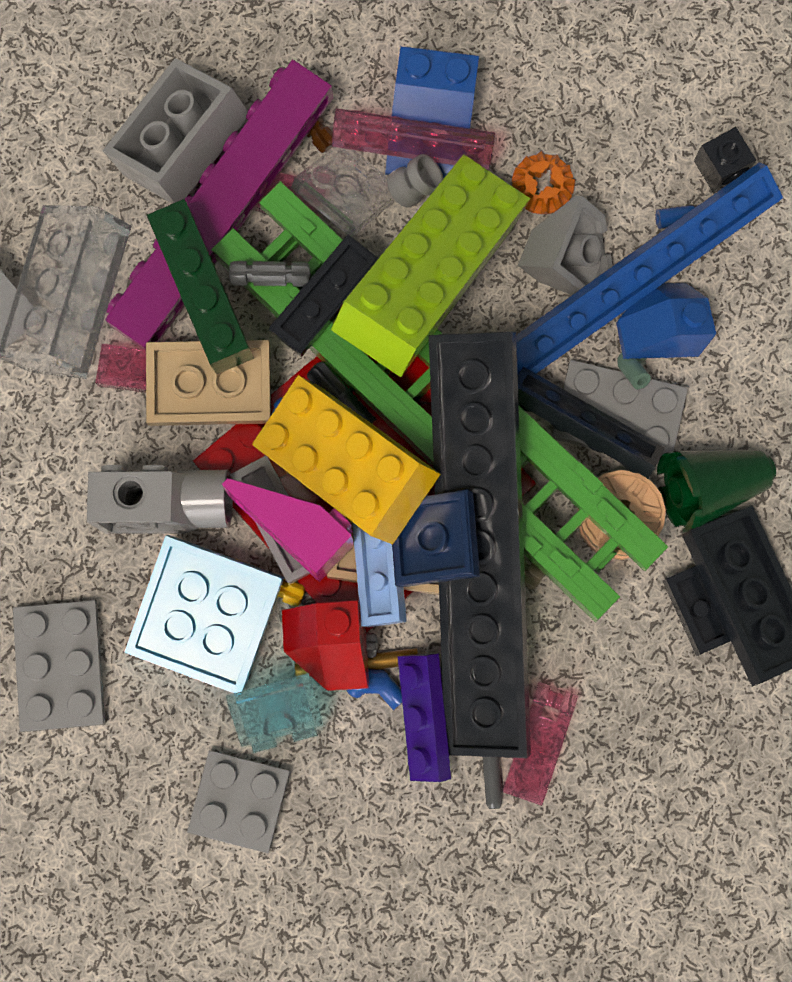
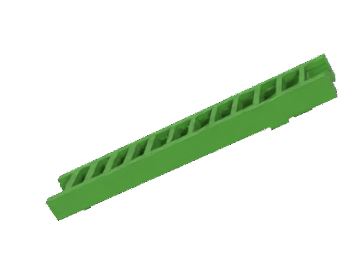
(414, 424)

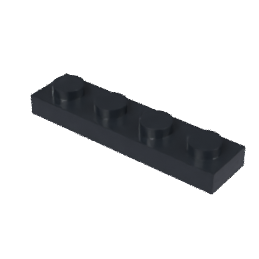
(587, 423)

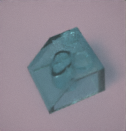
(275, 713)

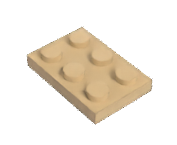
(189, 392)

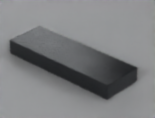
(323, 296)

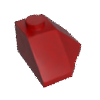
(328, 643)

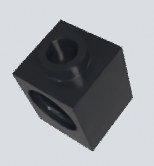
(724, 159)

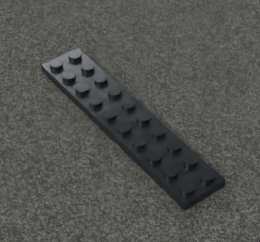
(483, 615)

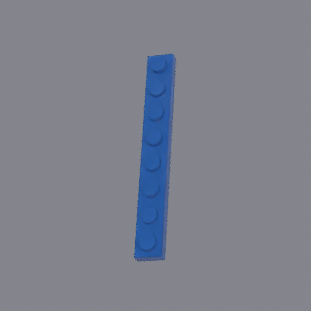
(646, 268)

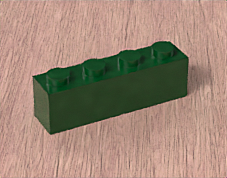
(200, 286)

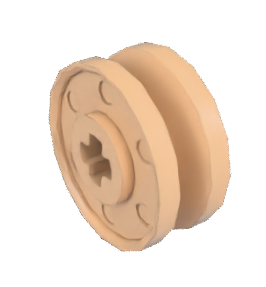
(638, 496)

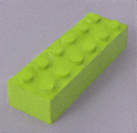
(429, 265)

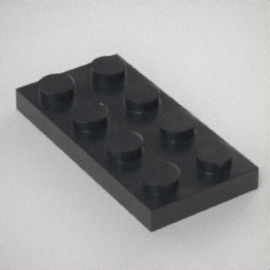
(746, 591)

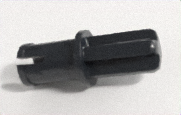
(325, 377)

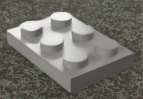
(650, 410)
(58, 666)

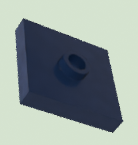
(438, 542)

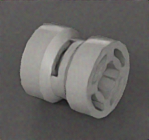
(412, 182)

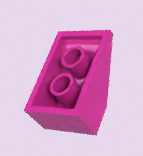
(300, 527)

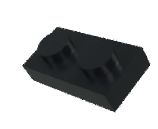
(696, 611)

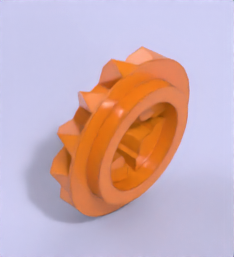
(550, 198)

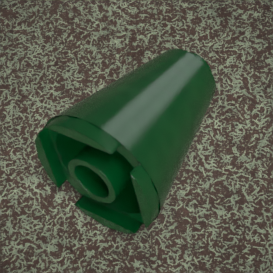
(711, 483)

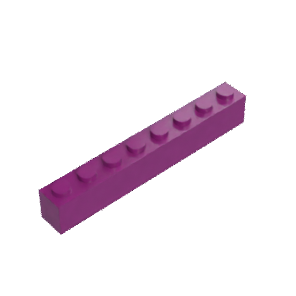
(226, 195)

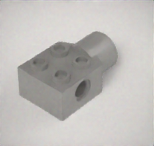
(169, 501)

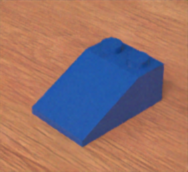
(433, 89)

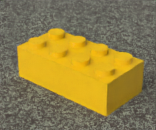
(346, 460)

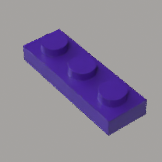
(424, 717)

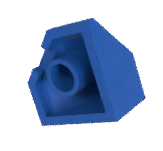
(667, 324)

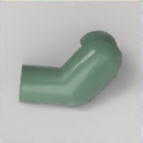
(634, 371)

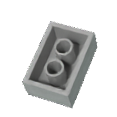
(176, 131)

